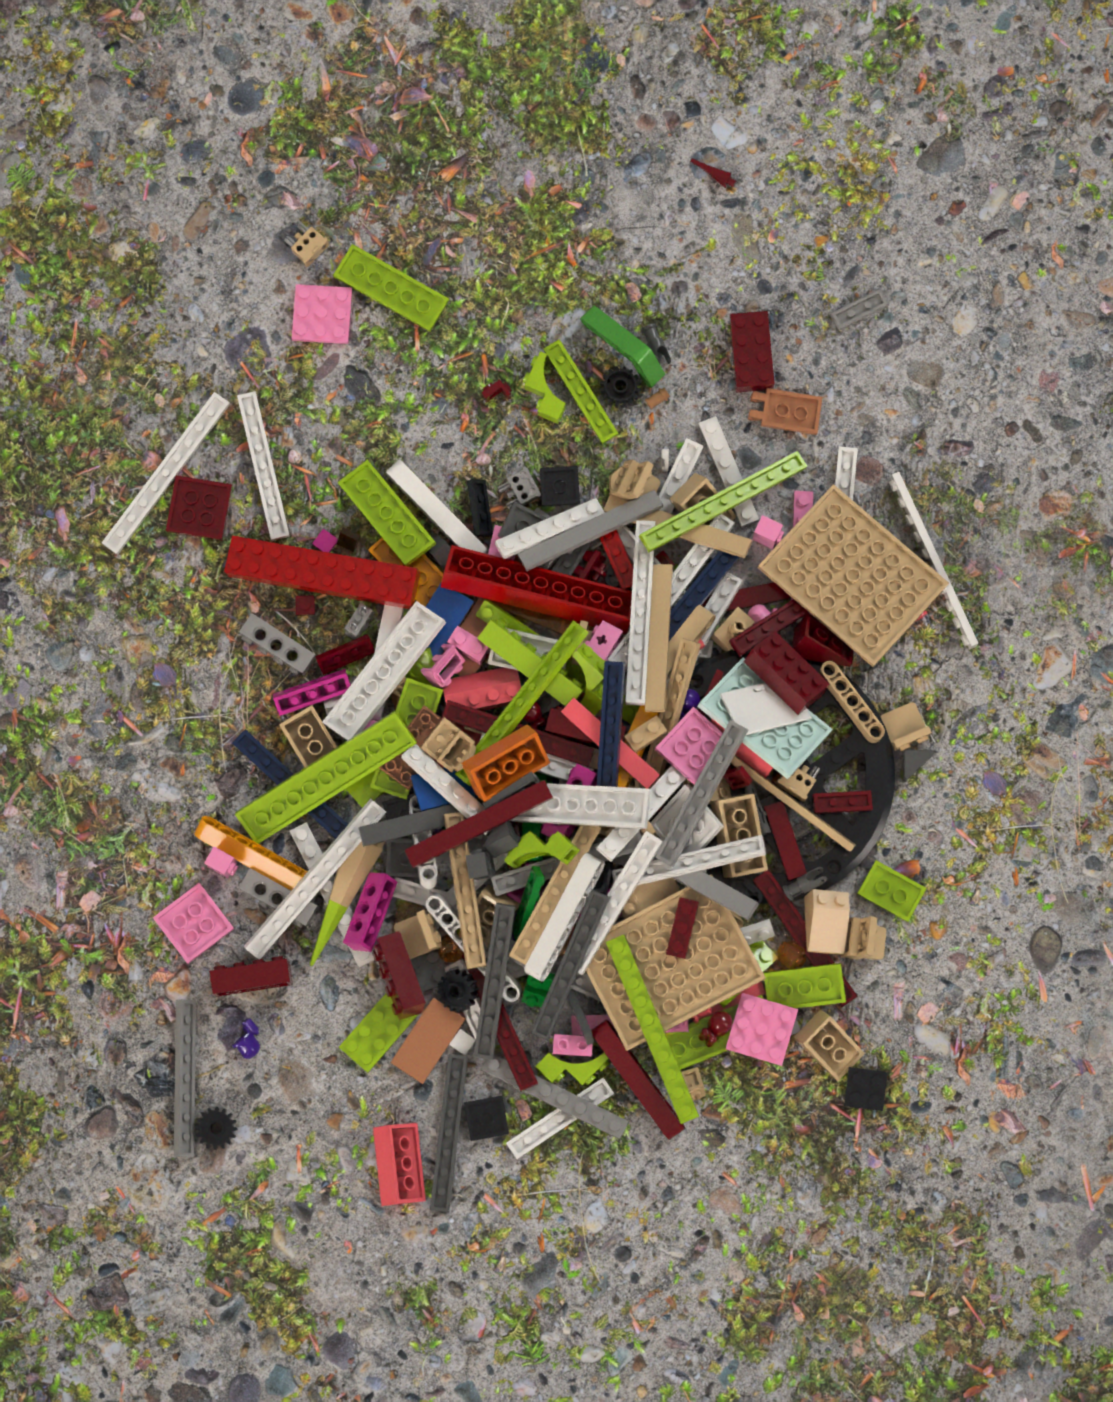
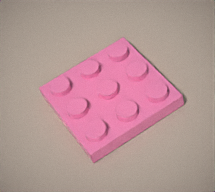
(322, 314)
(690, 744)
(193, 923)
(761, 1029)

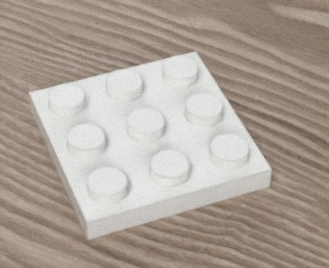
(704, 831)

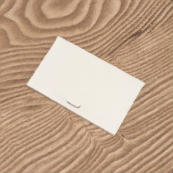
(760, 709)

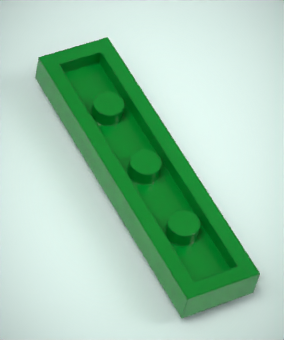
(529, 898)

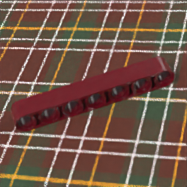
(638, 1080)

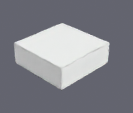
(462, 1042)

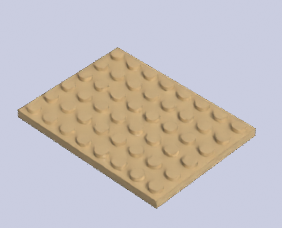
(853, 575)
(715, 966)

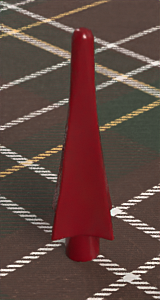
(721, 176)

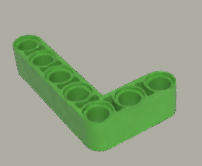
(625, 343)

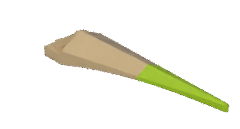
(345, 887)

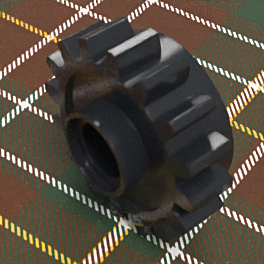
(624, 377)
(467, 992)
(206, 1124)

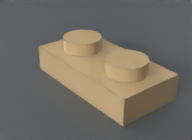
(645, 734)

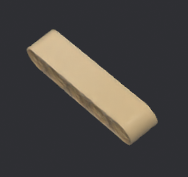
(691, 629)
(852, 711)

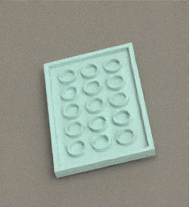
(780, 747)

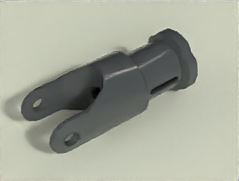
(654, 341)
(804, 883)

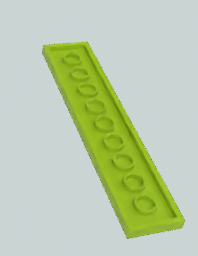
(325, 777)

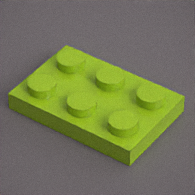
(891, 891)

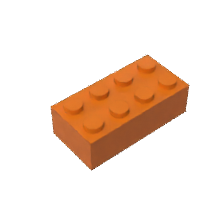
(505, 762)

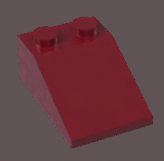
(819, 644)

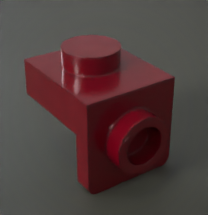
(492, 390)

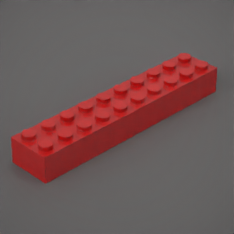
(322, 572)
(536, 589)

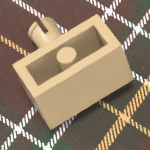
(732, 626)

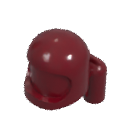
(534, 717)
(718, 1026)

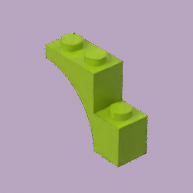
(550, 406)
(594, 672)
(532, 846)
(582, 1072)

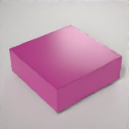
(325, 541)

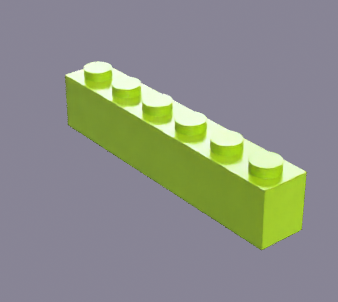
(526, 660)

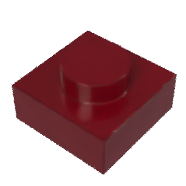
(305, 605)

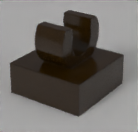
(348, 539)

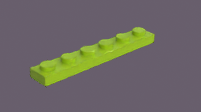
(580, 391)

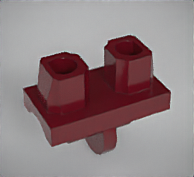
(594, 566)

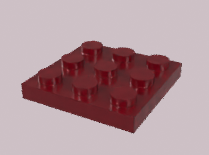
(199, 508)

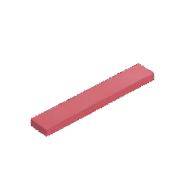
(628, 758)

